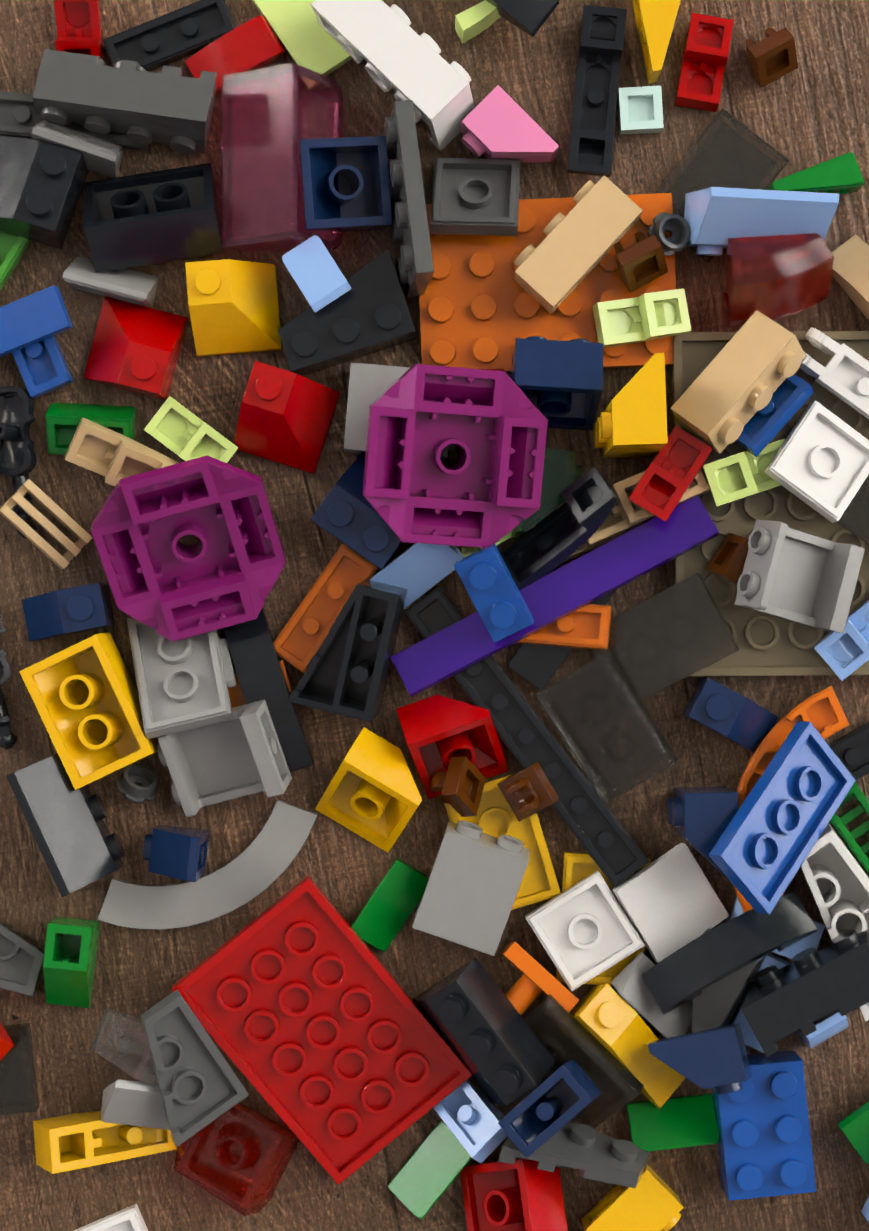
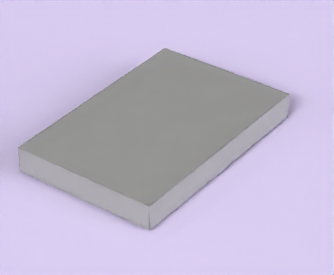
(178, 681)

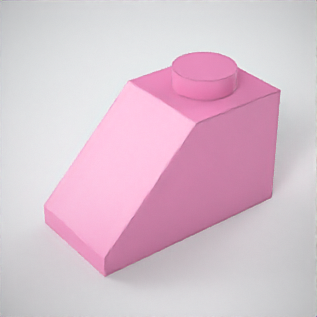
(506, 131)

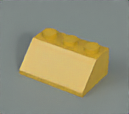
(637, 416)
(90, 709)

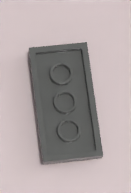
(407, 191)

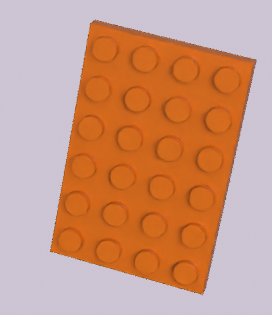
(478, 310)

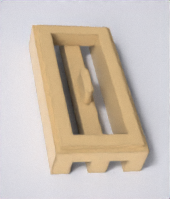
(72, 548)

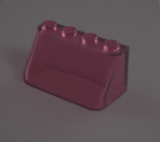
(261, 177)

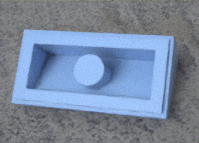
(420, 569)

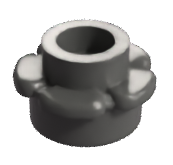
(678, 230)
(138, 783)

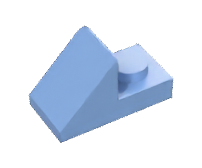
(316, 273)
(472, 1120)

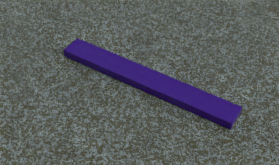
(560, 594)

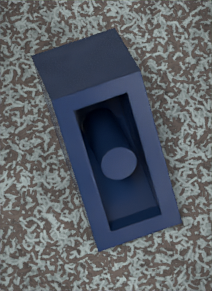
(68, 611)
(729, 714)
(177, 852)
(707, 1057)
(549, 1108)

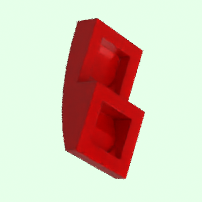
(79, 27)
(239, 50)
(704, 62)
(670, 474)

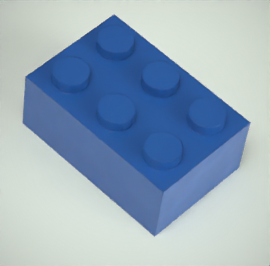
(766, 1131)

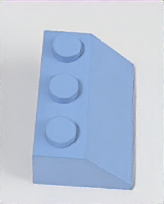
(738, 212)

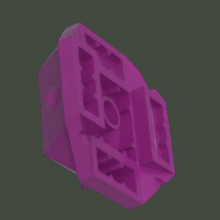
(498, 465)
(197, 585)

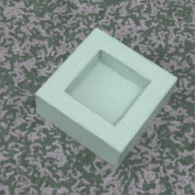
(640, 110)

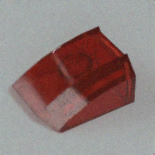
(775, 276)
(238, 1158)

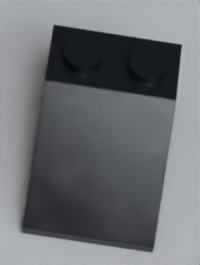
(39, 188)

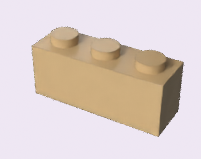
(576, 243)
(739, 381)

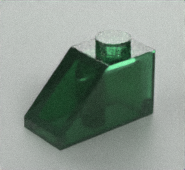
(558, 474)

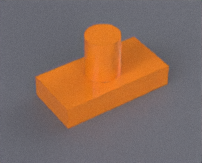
(534, 980)

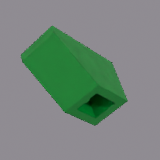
(70, 961)

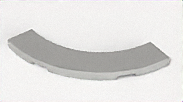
(218, 892)

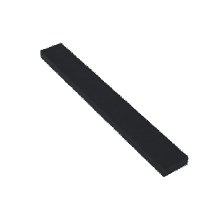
(532, 742)

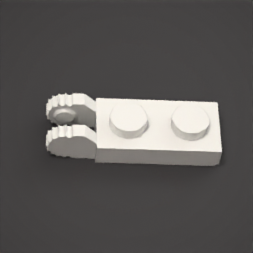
(844, 374)

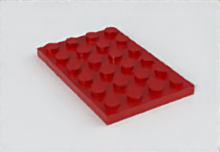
(322, 1030)

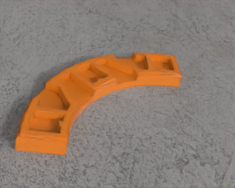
(825, 715)

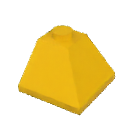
(233, 306)
(372, 791)

